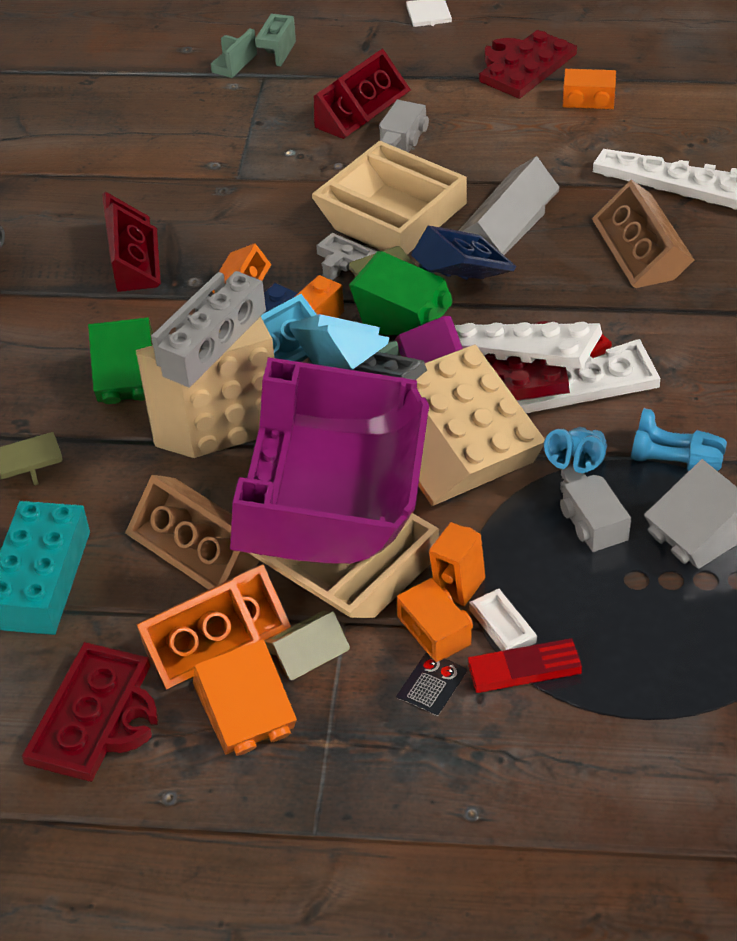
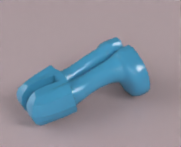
(659, 444)
(585, 445)

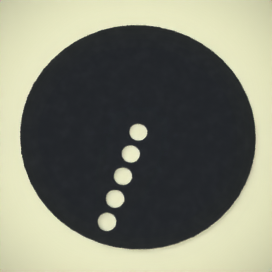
(641, 649)

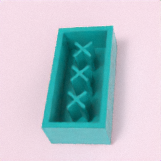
(40, 565)

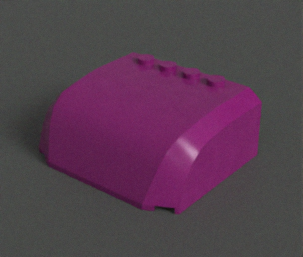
(330, 464)

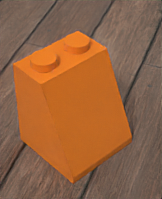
(244, 698)

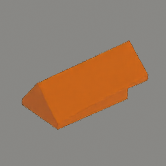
(212, 625)

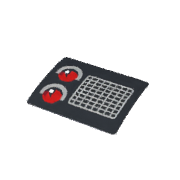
(432, 684)

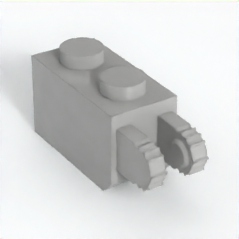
(404, 125)
(593, 509)

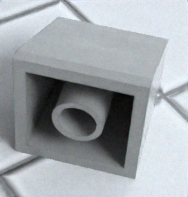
(697, 516)

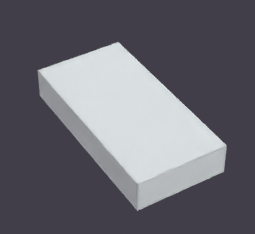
(502, 621)

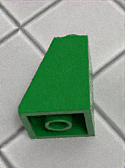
(398, 295)
(115, 358)

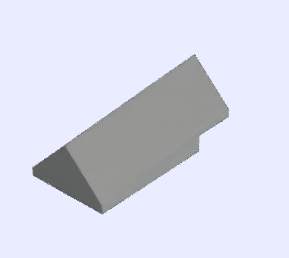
(513, 206)

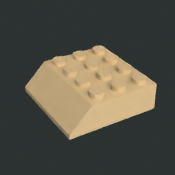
(390, 197)
(218, 407)
(472, 426)
(366, 585)

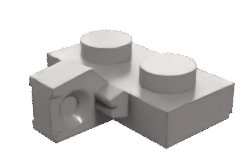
(339, 253)

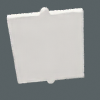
(428, 12)

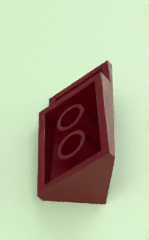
(358, 95)
(131, 246)

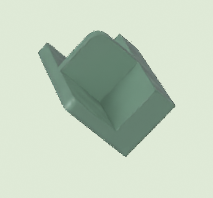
(277, 36)
(235, 54)

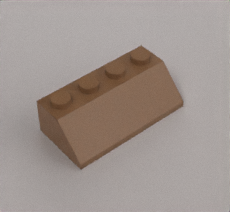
(642, 237)
(188, 532)

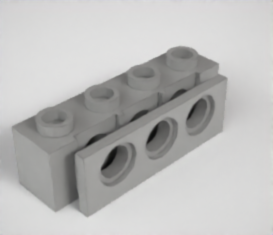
(179, 351)

